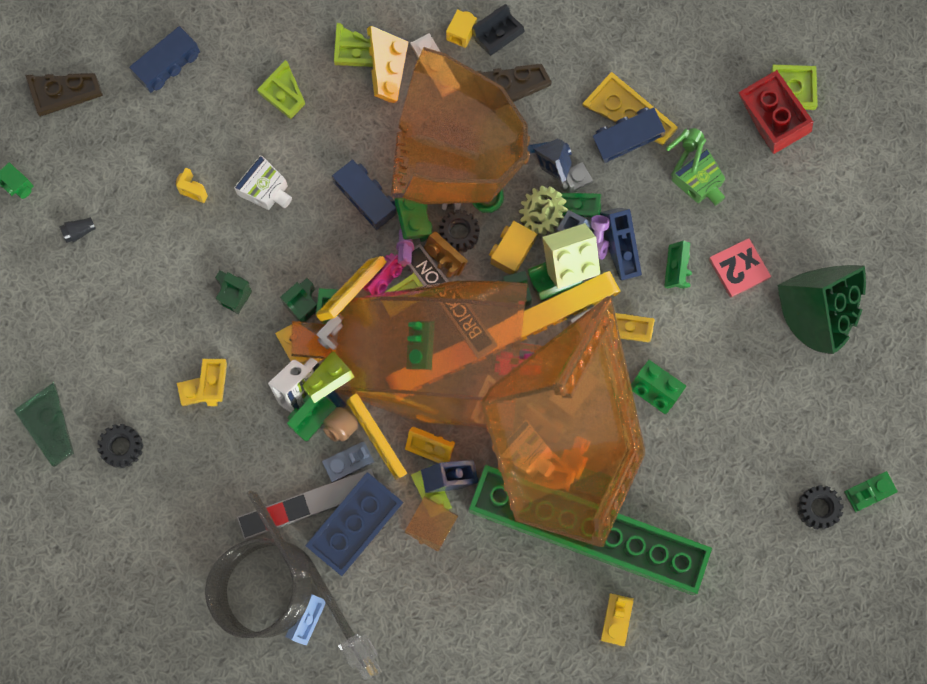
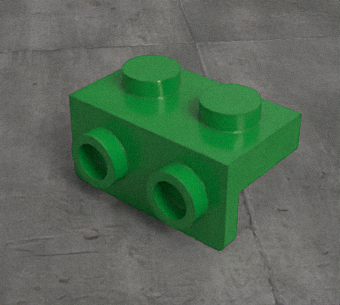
(413, 220)
(543, 284)
(657, 387)
(310, 417)

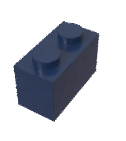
(449, 476)

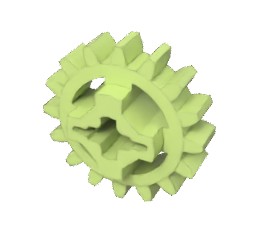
(542, 210)

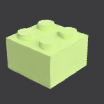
(571, 255)

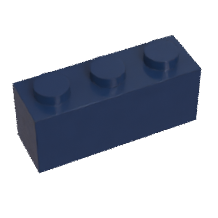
(165, 60)
(628, 134)
(365, 194)

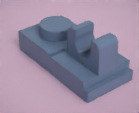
(348, 461)

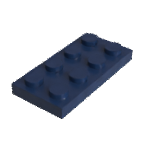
(354, 524)

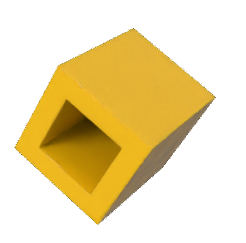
(460, 28)

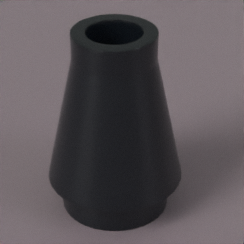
(76, 229)

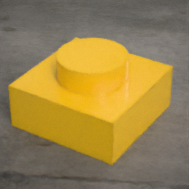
(188, 391)

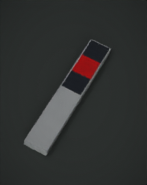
(300, 506)

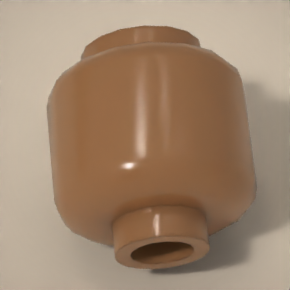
(340, 424)

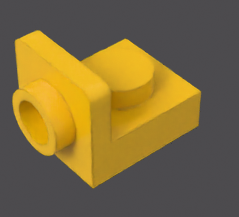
(192, 190)

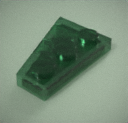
(47, 425)

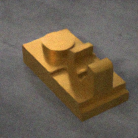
(445, 255)

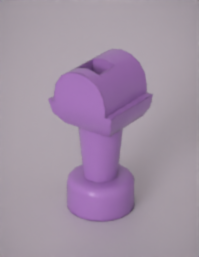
(600, 224)

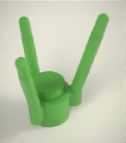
(692, 140)

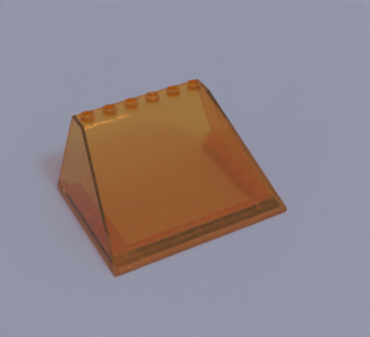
(568, 430)

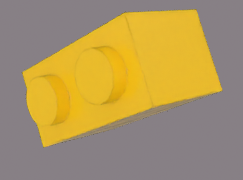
(513, 247)

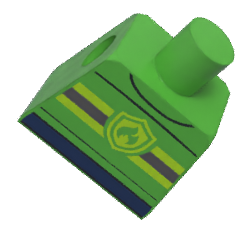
(703, 182)

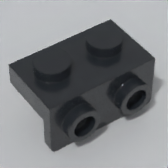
(497, 30)

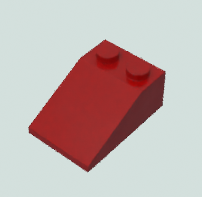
(776, 112)

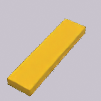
(351, 288)
(376, 436)

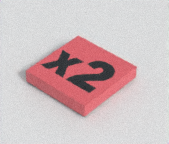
(739, 267)

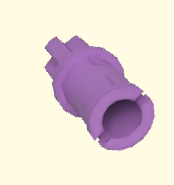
(405, 250)

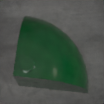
(823, 305)

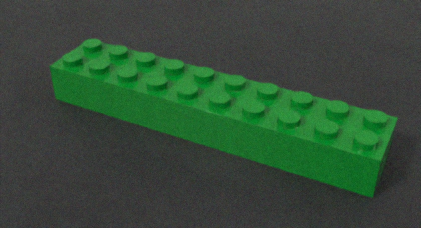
(629, 546)

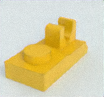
(635, 327)
(212, 381)
(429, 446)
(617, 619)

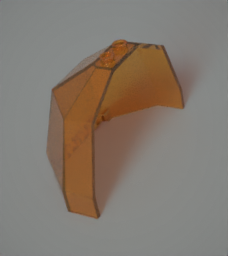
(456, 136)

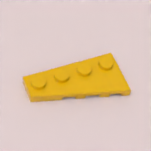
(618, 100)

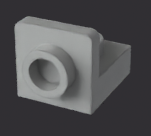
(577, 178)
(332, 327)

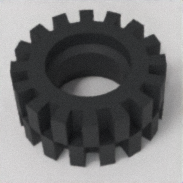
(463, 219)
(108, 439)
(832, 501)

